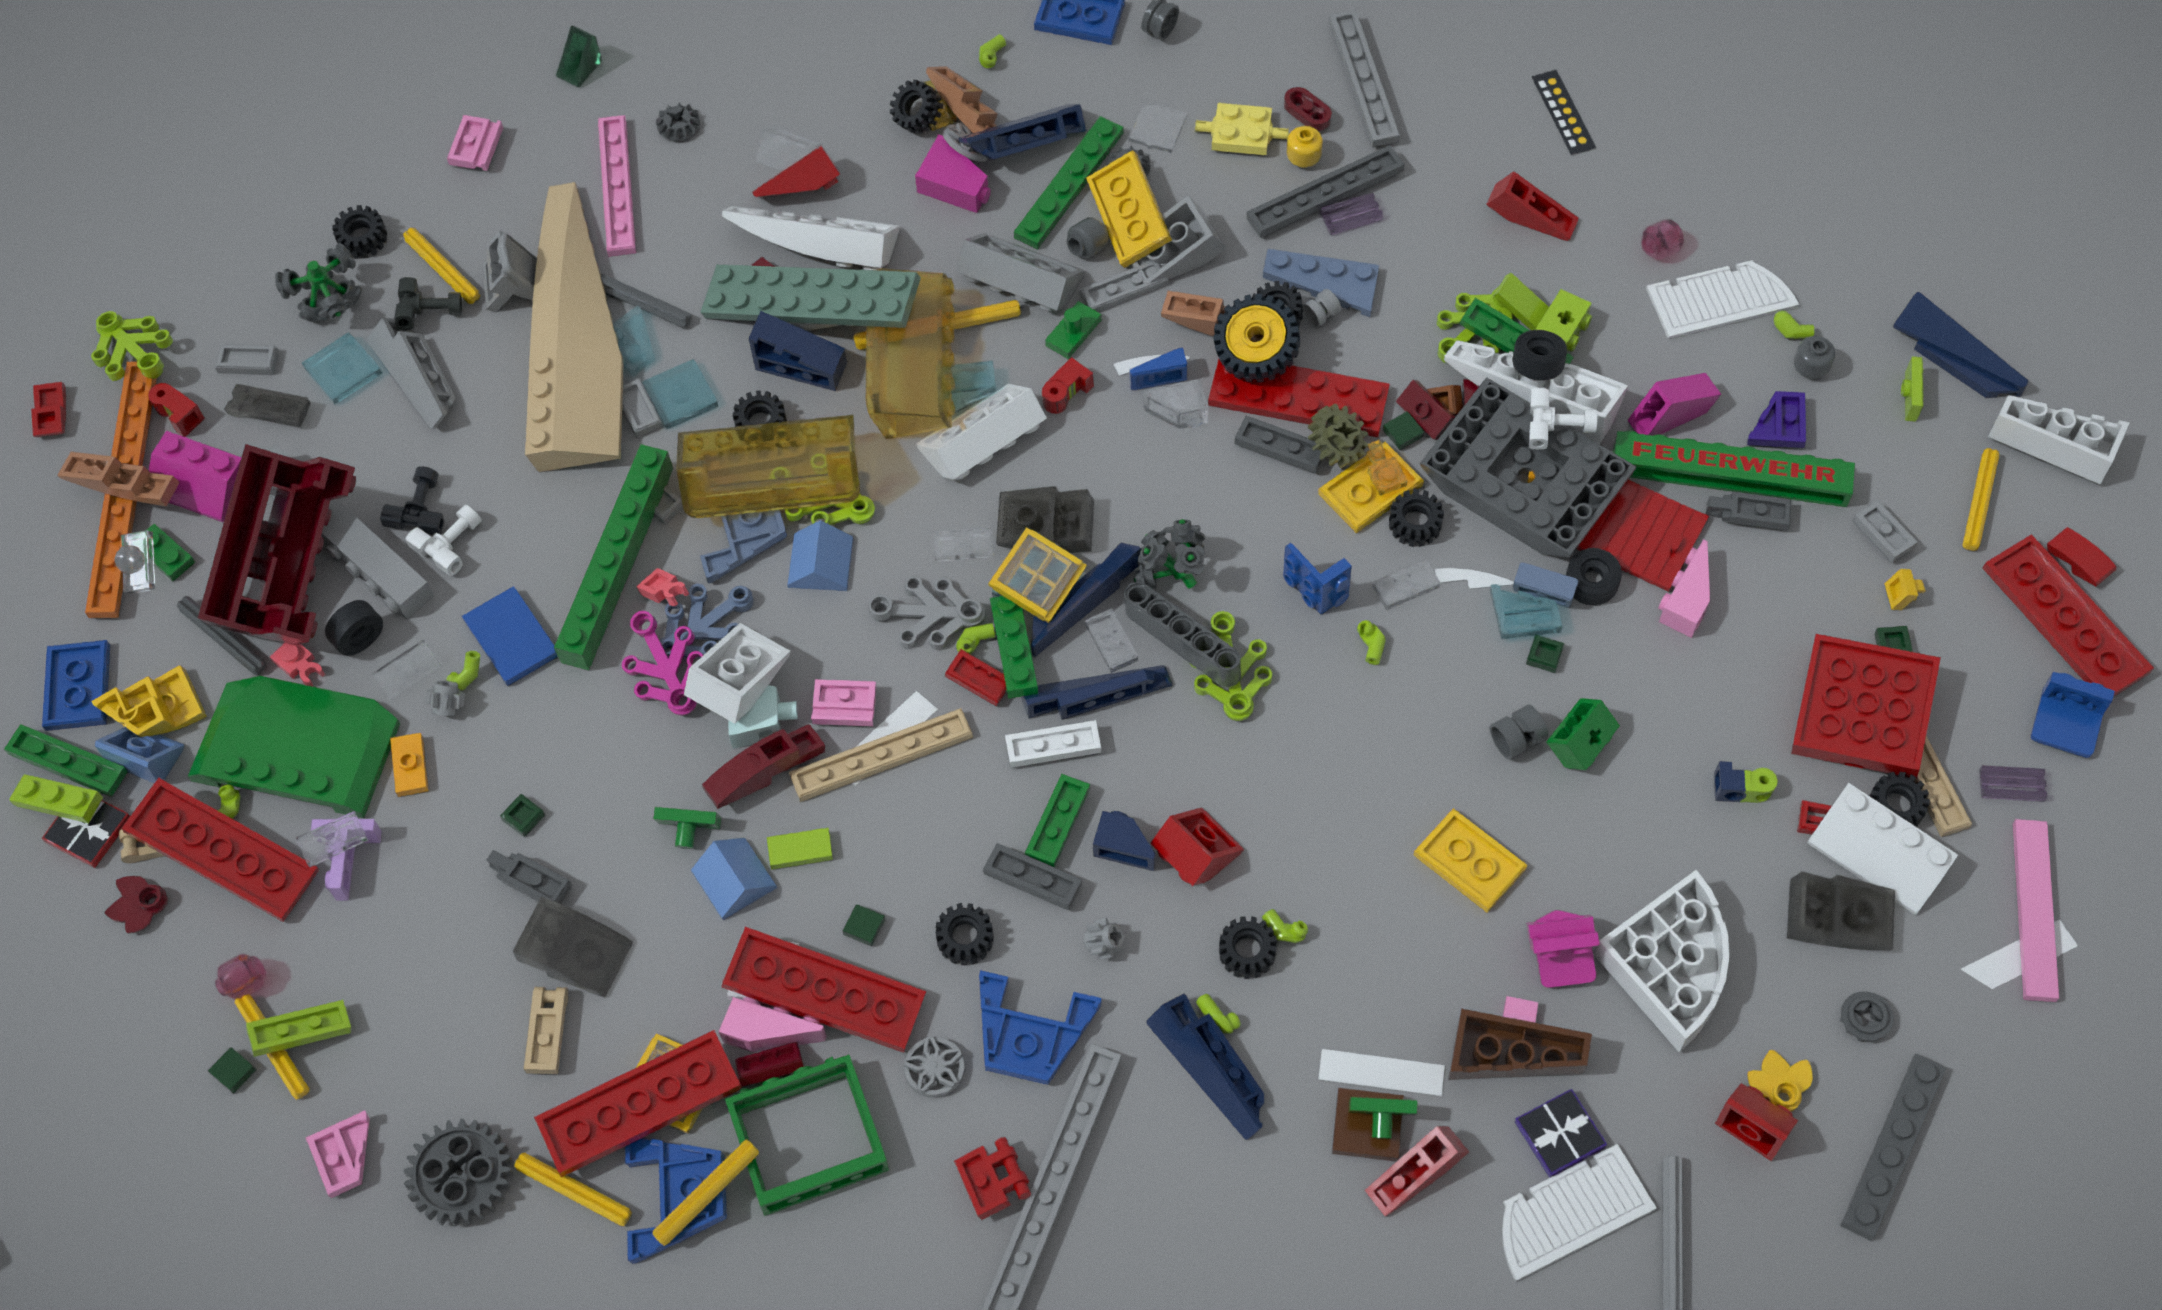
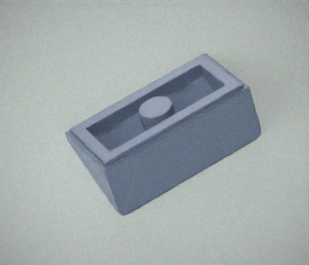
(1545, 584)

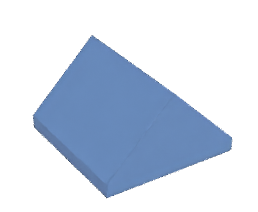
(820, 558)
(141, 756)
(732, 876)

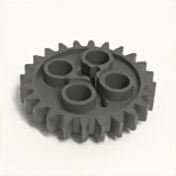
(439, 1152)

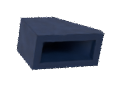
(1122, 841)

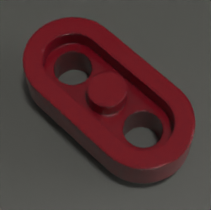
(1309, 108)

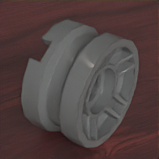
(1160, 19)

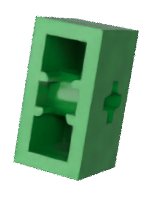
(1583, 734)

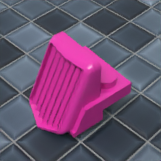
(1564, 948)

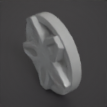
(951, 136)
(934, 1066)

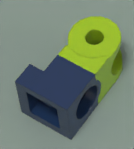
(1743, 784)

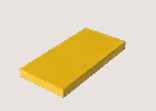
(1128, 209)

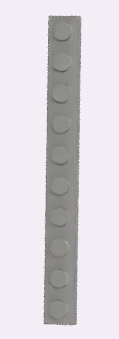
(1053, 1180)

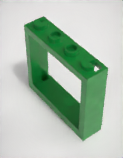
(824, 1181)

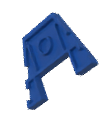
(1026, 1043)
(680, 1173)

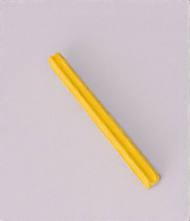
(968, 318)

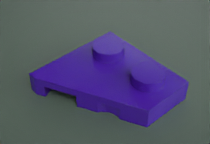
(1781, 422)

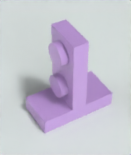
(339, 877)

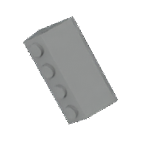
(1018, 271)

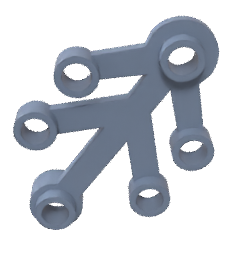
(703, 626)

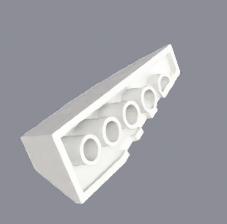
(837, 240)
(1569, 392)

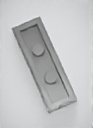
(1120, 288)

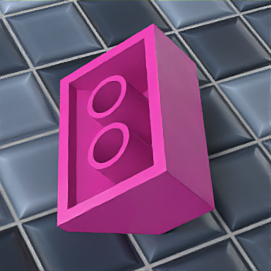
(203, 474)

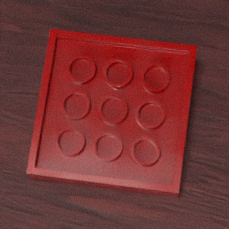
(1866, 705)

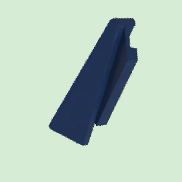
(1027, 132)
(1957, 350)
(1086, 595)
(1094, 692)
(1210, 1062)

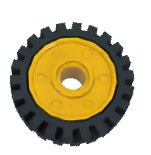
(1259, 358)

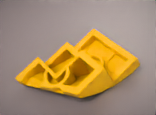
(154, 705)

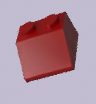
(1195, 846)
(1756, 1121)

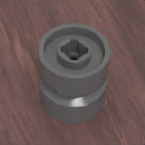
(1522, 729)

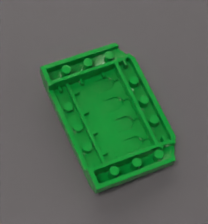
(296, 743)

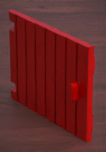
(1643, 529)

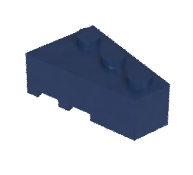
(795, 353)

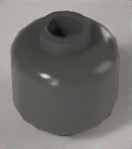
(1087, 238)
(1814, 357)

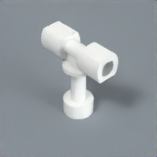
(1545, 418)
(440, 546)

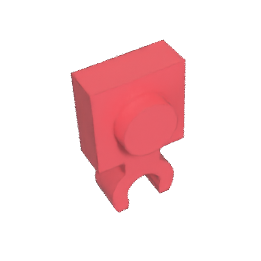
(662, 586)
(296, 660)

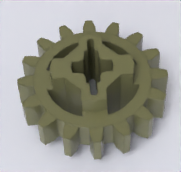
(1338, 438)

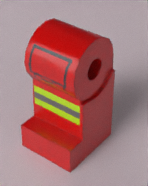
(1065, 385)
(181, 410)

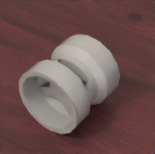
(1321, 308)

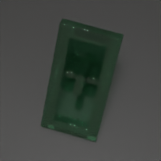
(579, 57)

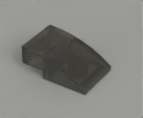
(1056, 515)
(1840, 912)
(572, 947)

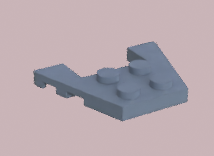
(747, 537)

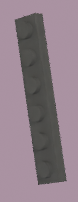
(1325, 191)
(1893, 1147)

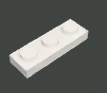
(1053, 743)

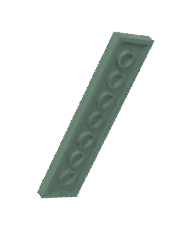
(811, 295)

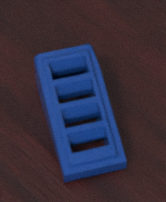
(1160, 370)

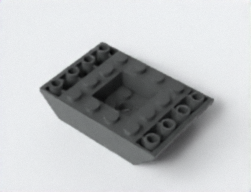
(1488, 450)

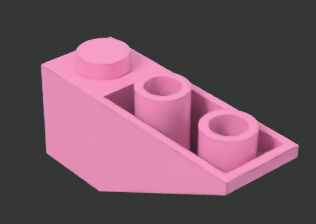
(1690, 599)
(760, 1028)

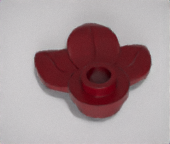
(133, 904)

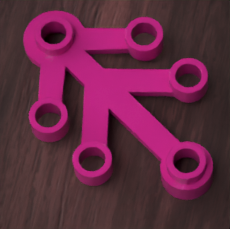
(666, 667)

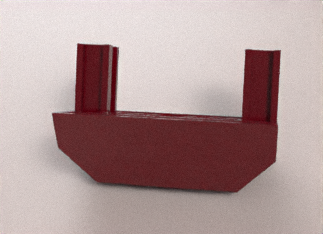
(274, 551)

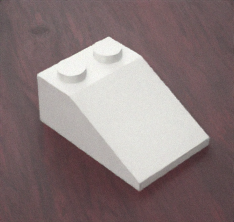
(735, 672)

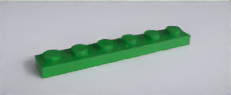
(1068, 182)

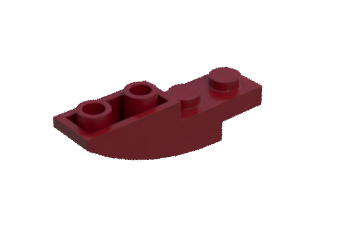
(760, 762)

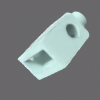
(762, 719)

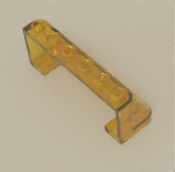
(911, 366)
(768, 466)

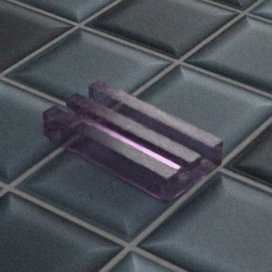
(1349, 210)
(1990, 776)

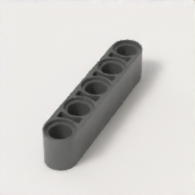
(1194, 637)

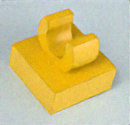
(1903, 589)

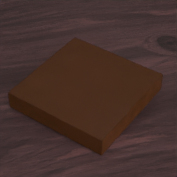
(1354, 1130)

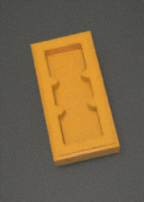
(409, 764)

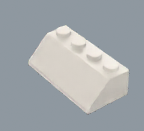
(983, 431)
(1882, 848)

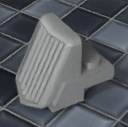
(507, 271)

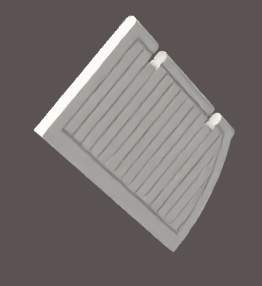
(1719, 298)
(1572, 1211)

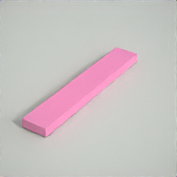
(616, 186)
(2035, 911)

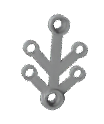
(930, 612)

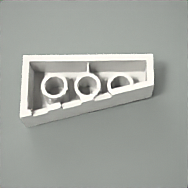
(2060, 436)

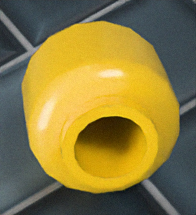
(1304, 146)

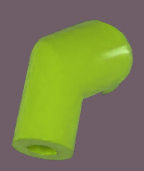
(988, 51)
(1790, 328)
(973, 635)
(1373, 639)
(469, 672)
(229, 800)
(1284, 931)
(1225, 1023)

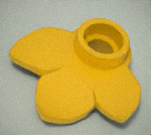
(1778, 1077)

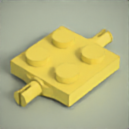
(1241, 129)

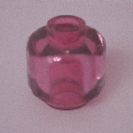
(1662, 239)
(240, 976)

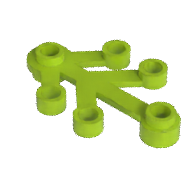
(1455, 317)
(113, 325)
(845, 513)
(1235, 694)

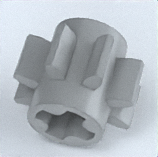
(445, 698)
(1103, 938)

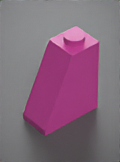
(952, 178)
(1674, 404)

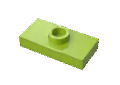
(1913, 389)

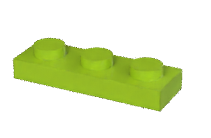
(56, 798)
(298, 1028)

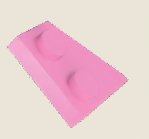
(341, 1153)

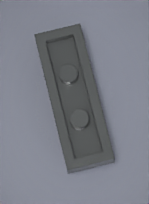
(1278, 444)
(1032, 876)

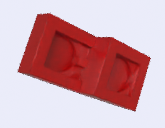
(49, 409)
(2085, 558)

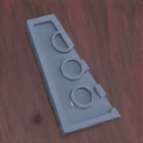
(1349, 280)

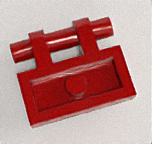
(983, 1183)

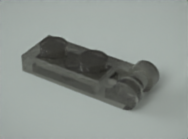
(268, 405)

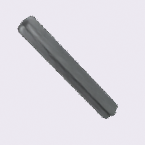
(646, 302)
(223, 637)

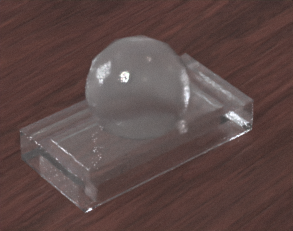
(136, 562)

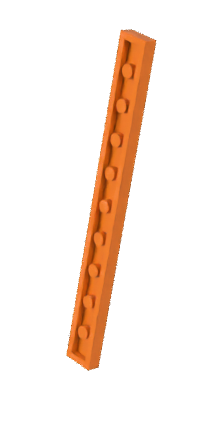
(117, 512)

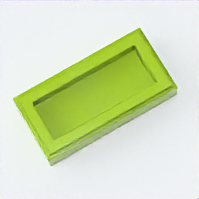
(1521, 301)
(799, 848)

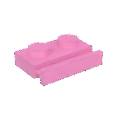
(475, 143)
(844, 702)

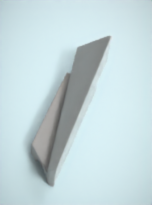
(414, 369)

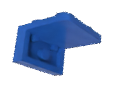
(1317, 589)
(2070, 714)

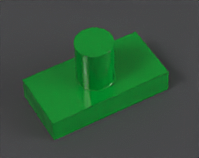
(1073, 329)
(686, 823)
(1382, 1112)

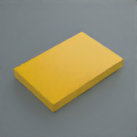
(1355, 496)
(1470, 860)

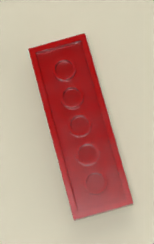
(1300, 395)
(2067, 616)
(220, 849)
(824, 989)
(637, 1103)

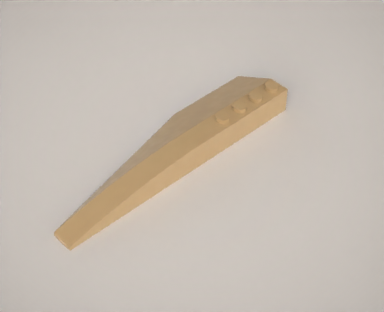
(573, 347)

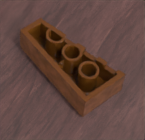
(1513, 1047)

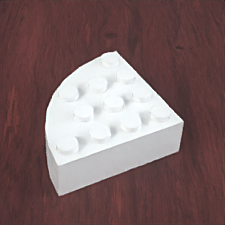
(1672, 958)

